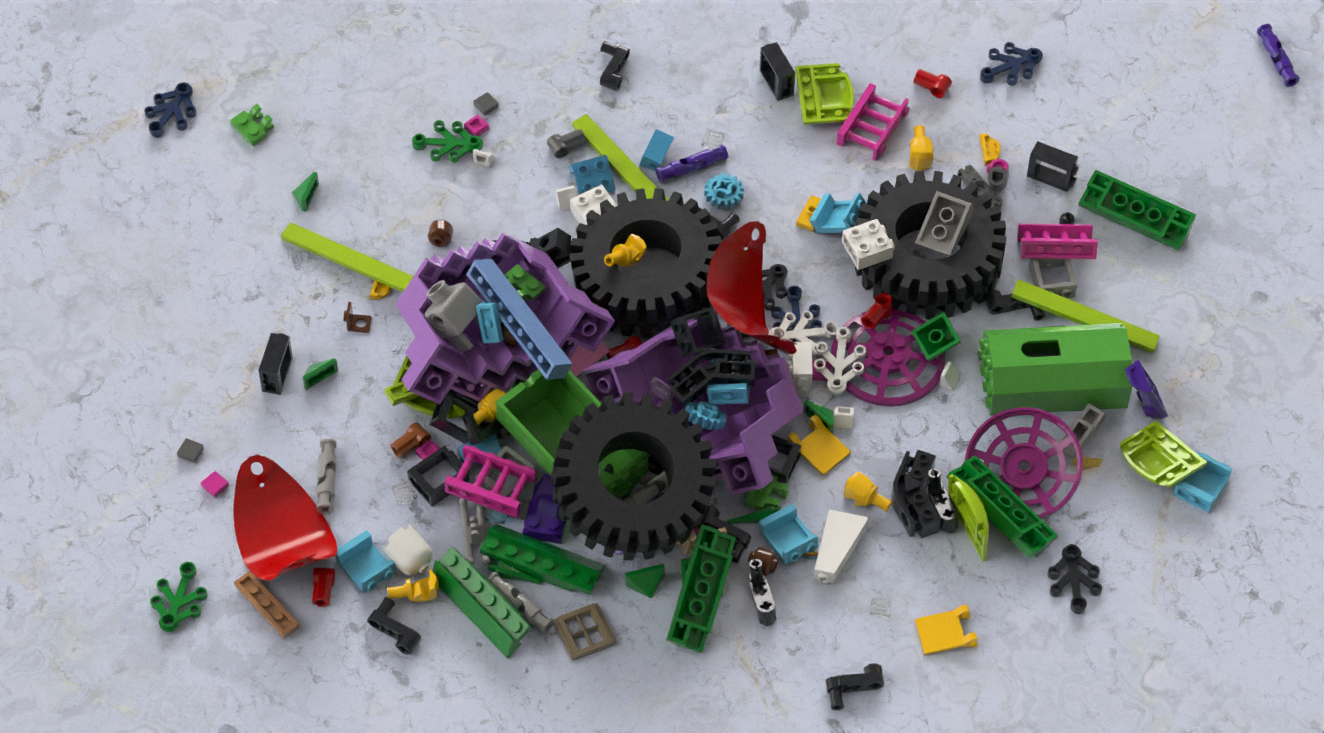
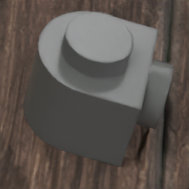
(998, 178)

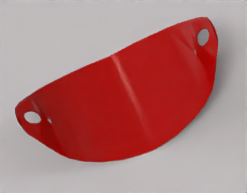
(736, 285)
(277, 522)

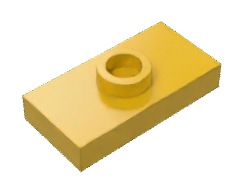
(807, 212)

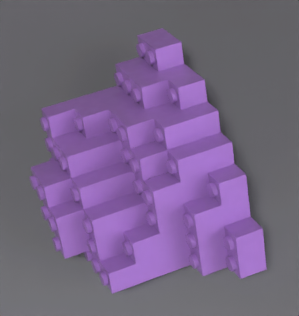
(441, 367)
(746, 438)

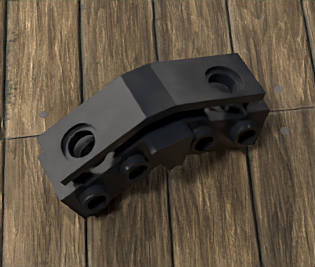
(554, 240)
(724, 371)
(917, 504)

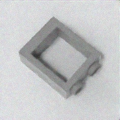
(1062, 289)
(507, 453)

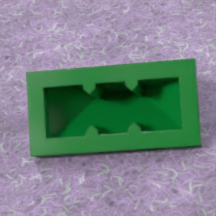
(306, 190)
(319, 372)
(825, 414)
(646, 579)

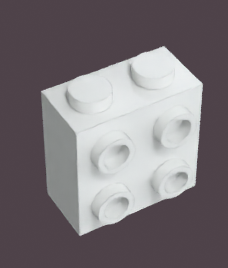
(589, 201)
(868, 244)
(801, 368)

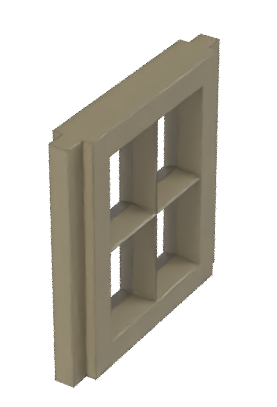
(601, 625)

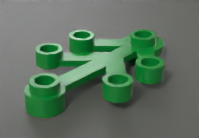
(449, 142)
(178, 600)

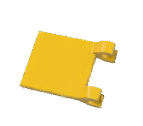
(821, 447)
(944, 631)

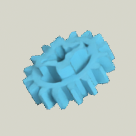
(723, 191)
(706, 415)

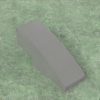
(1085, 427)

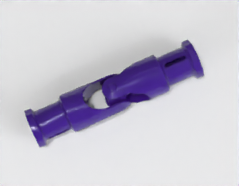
(1277, 53)
(689, 164)

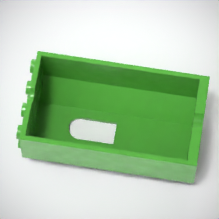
(1085, 372)
(540, 413)

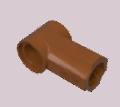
(414, 438)

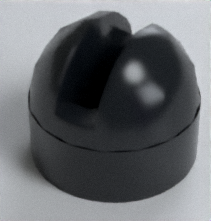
(1064, 218)

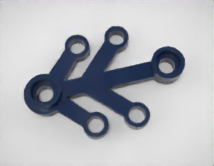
(1032, 56)
(182, 92)
(795, 290)

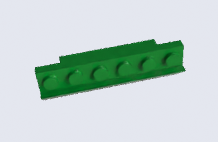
(1137, 210)
(1006, 508)
(542, 559)
(701, 589)
(481, 601)

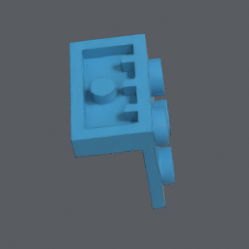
(593, 173)

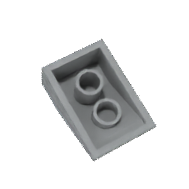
(944, 223)

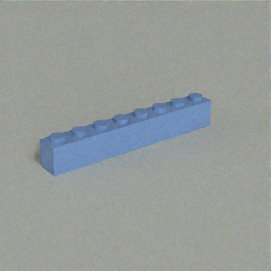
(519, 319)

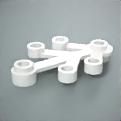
(801, 334)
(839, 362)

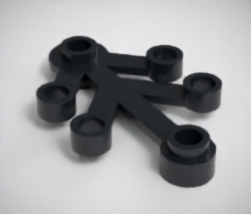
(773, 275)
(1074, 575)

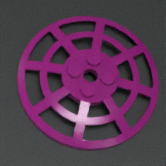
(890, 363)
(1031, 454)

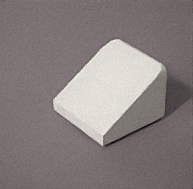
(483, 158)
(564, 196)
(949, 377)
(843, 417)

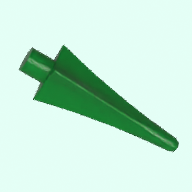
(753, 517)
(508, 572)

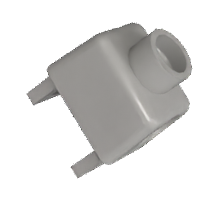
(452, 311)

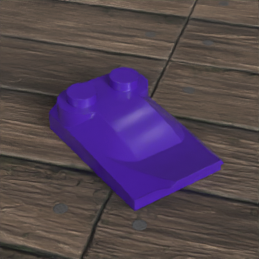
(1147, 391)
(542, 516)

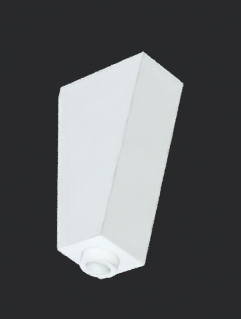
(838, 542)

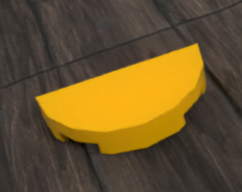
(990, 148)
(379, 291)

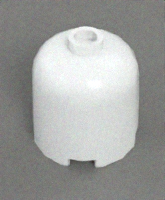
(409, 551)

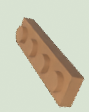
(266, 604)

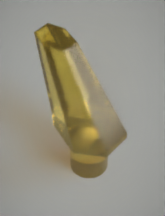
(1088, 463)

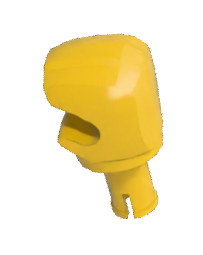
(921, 150)
(628, 253)
(487, 406)
(864, 492)
(419, 591)

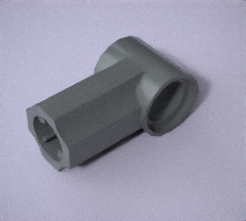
(561, 145)

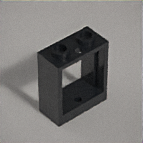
(777, 71)
(1056, 158)
(705, 319)
(275, 363)
(441, 411)
(793, 452)
(415, 474)

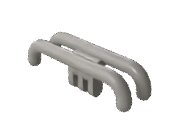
(473, 531)

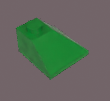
(936, 336)

